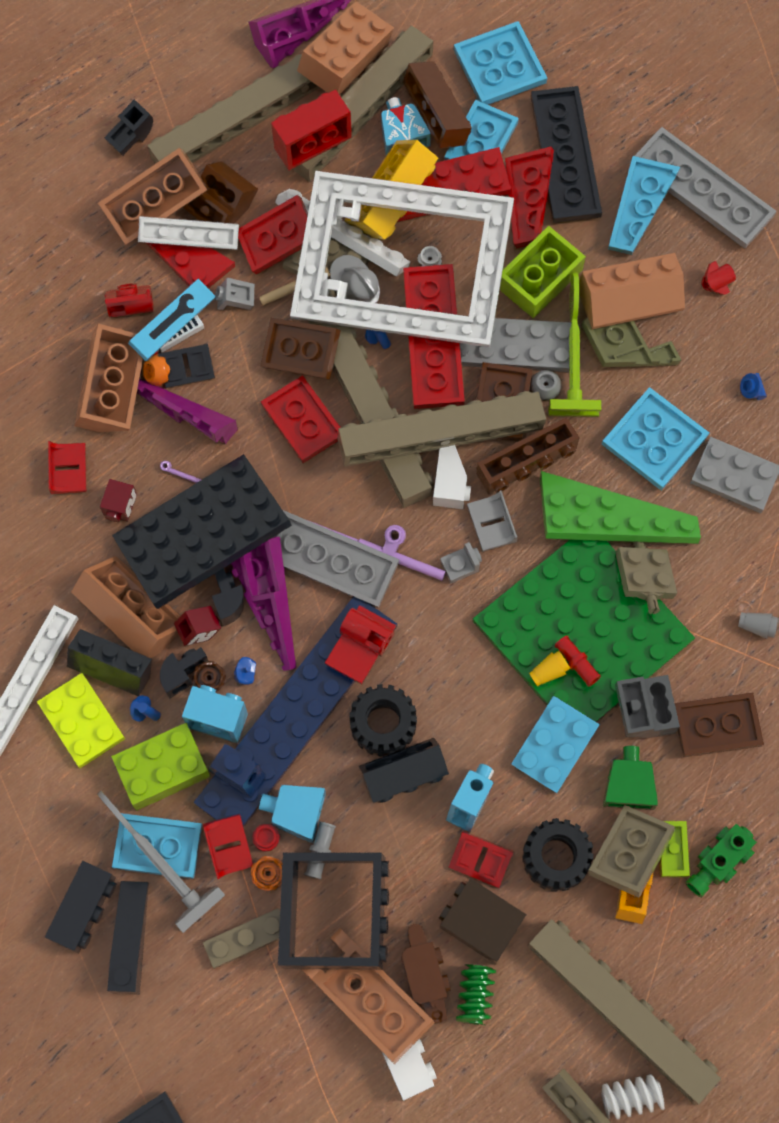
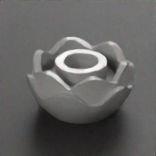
(546, 392)

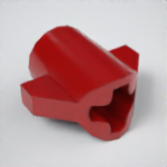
(718, 278)

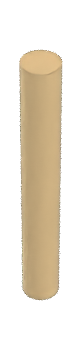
(281, 292)

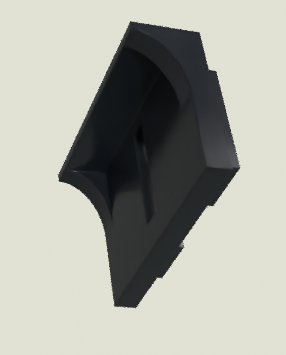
(199, 363)

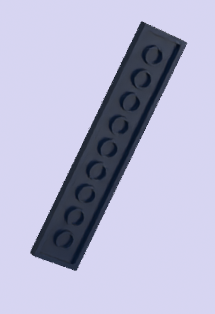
(286, 725)

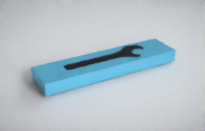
(171, 320)

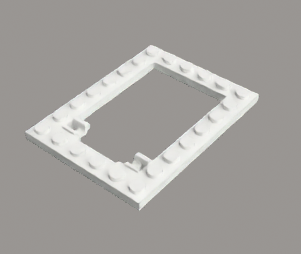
(327, 206)

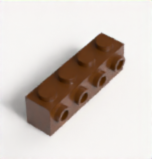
(437, 104)
(527, 456)

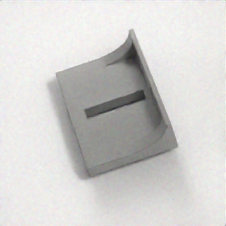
(490, 510)

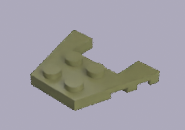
(624, 347)

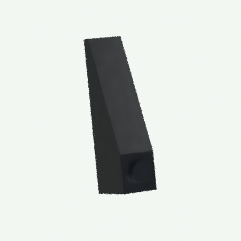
(128, 939)

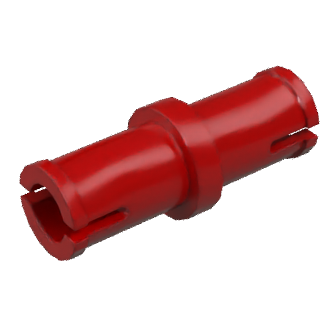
(577, 661)

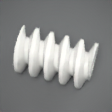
(632, 1096)

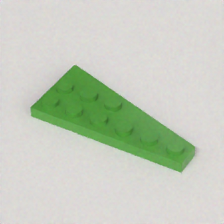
(592, 513)

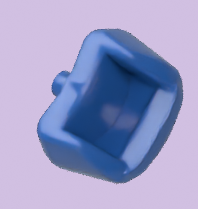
(245, 671)

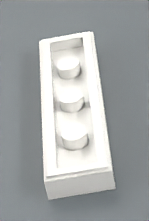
(188, 232)

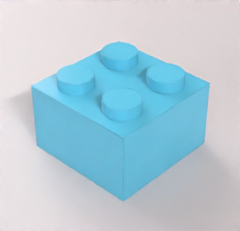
(215, 713)

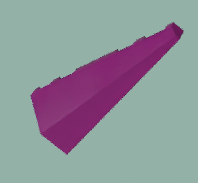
(285, 30)
(209, 422)
(266, 593)

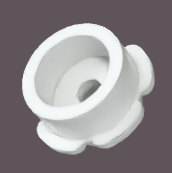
(432, 252)

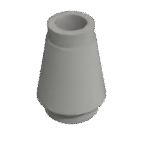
(759, 623)

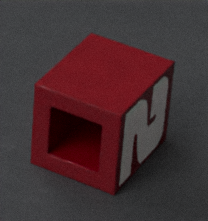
(118, 501)
(197, 625)

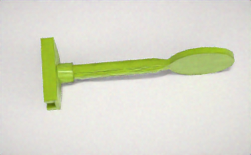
(574, 405)

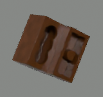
(226, 195)

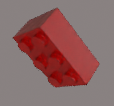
(311, 129)

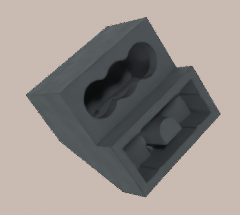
(647, 707)

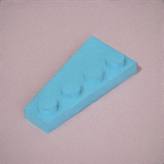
(642, 195)

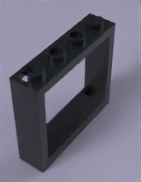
(288, 913)

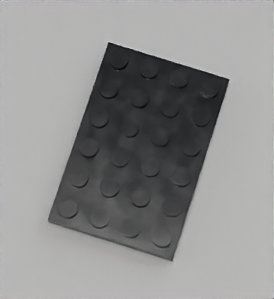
(201, 531)

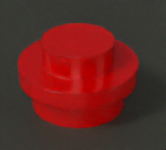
(266, 837)

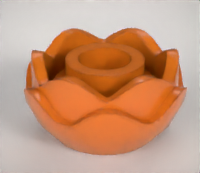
(156, 370)
(259, 871)

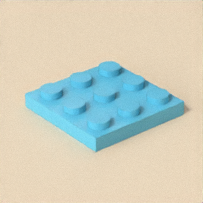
(500, 63)
(655, 438)

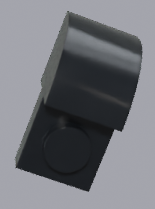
(133, 125)
(230, 601)
(175, 673)

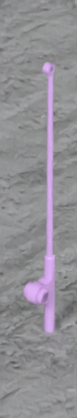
(390, 546)

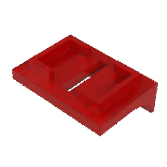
(67, 456)
(231, 858)
(493, 865)

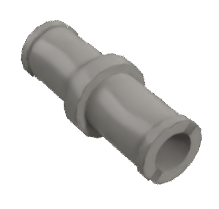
(321, 845)

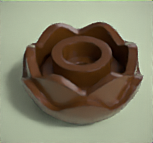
(211, 669)

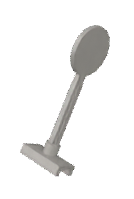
(196, 905)

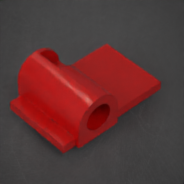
(129, 300)
(361, 642)

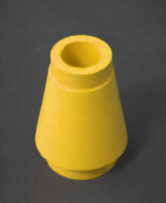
(549, 669)

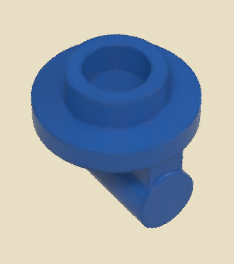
(377, 336)
(752, 386)
(141, 708)

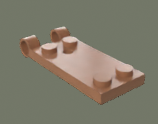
(376, 1006)

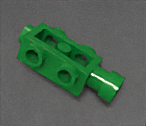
(727, 853)

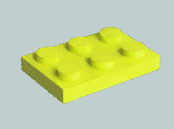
(81, 720)

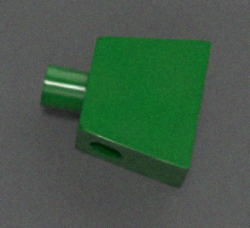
(631, 782)

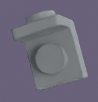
(235, 294)
(461, 563)

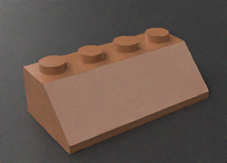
(153, 193)
(632, 290)
(109, 381)
(125, 608)

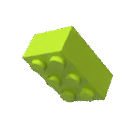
(541, 271)
(160, 766)

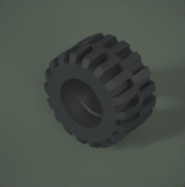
(389, 699)
(568, 834)

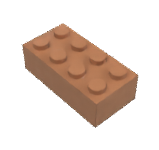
(345, 49)

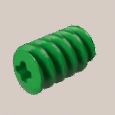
(475, 994)

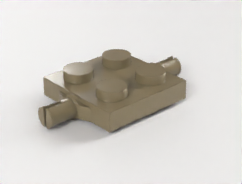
(646, 574)

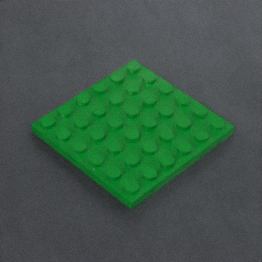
(581, 597)

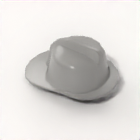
(361, 281)

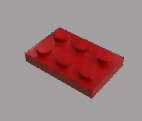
(274, 234)
(302, 419)

